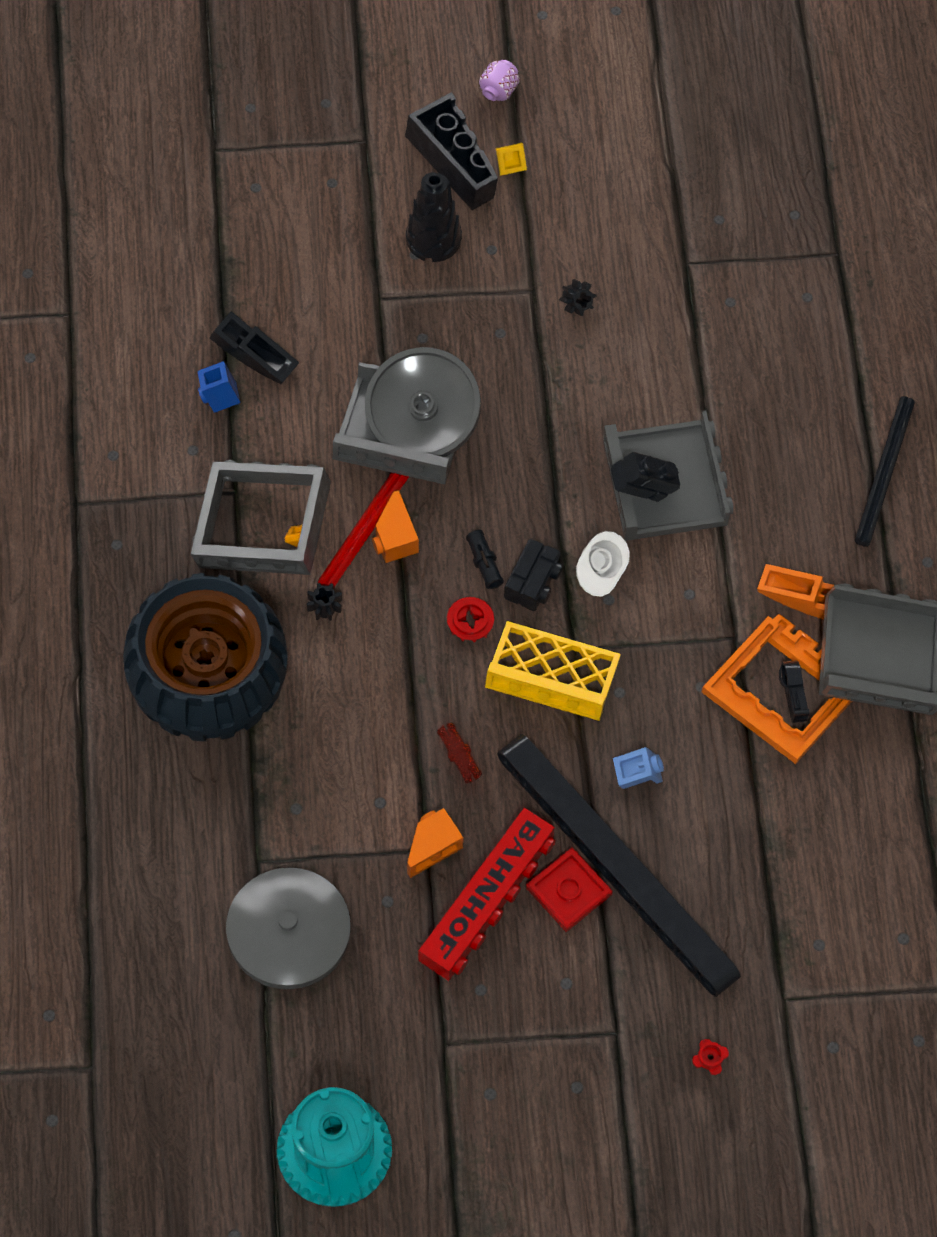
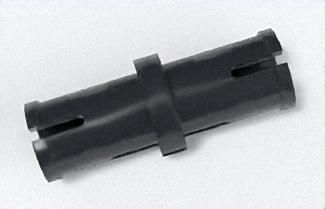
(477, 544)

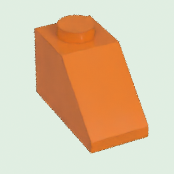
(395, 531)
(433, 841)

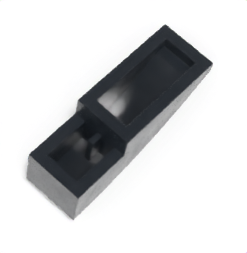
(253, 348)

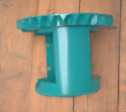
(334, 1148)

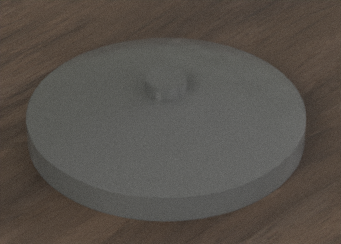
(423, 401)
(288, 928)

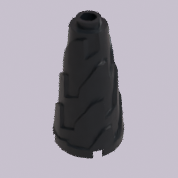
(433, 225)

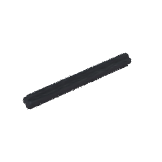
(884, 471)

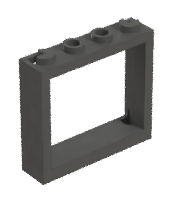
(261, 559)

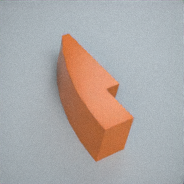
(795, 589)

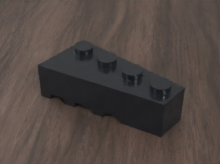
(453, 150)

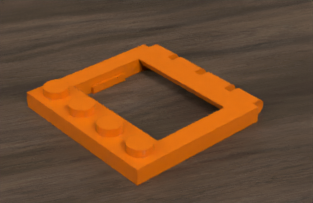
(746, 706)

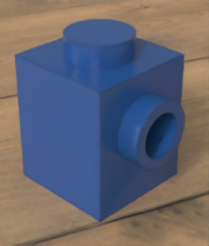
(218, 387)

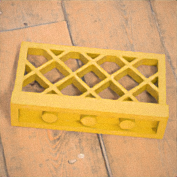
(546, 687)

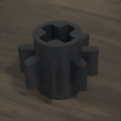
(577, 297)
(322, 609)

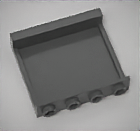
(359, 446)
(701, 496)
(879, 649)

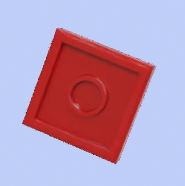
(569, 889)

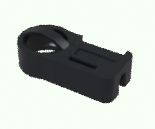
(794, 690)

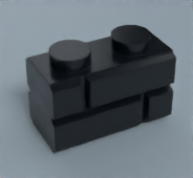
(645, 476)
(533, 574)

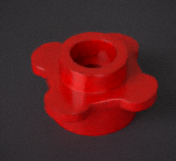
(710, 1048)

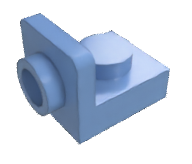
(638, 768)

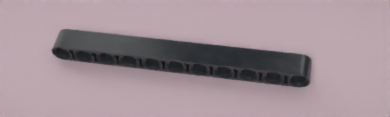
(619, 865)

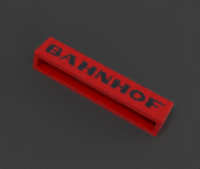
(487, 894)

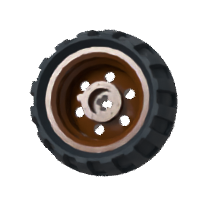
(182, 613)

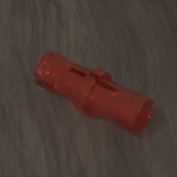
(459, 752)

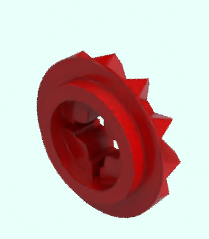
(479, 610)

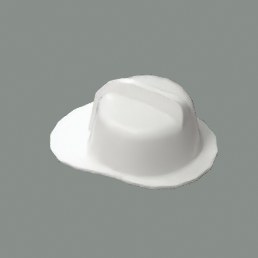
(602, 563)

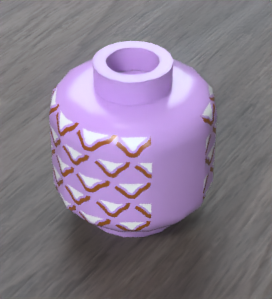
(499, 80)

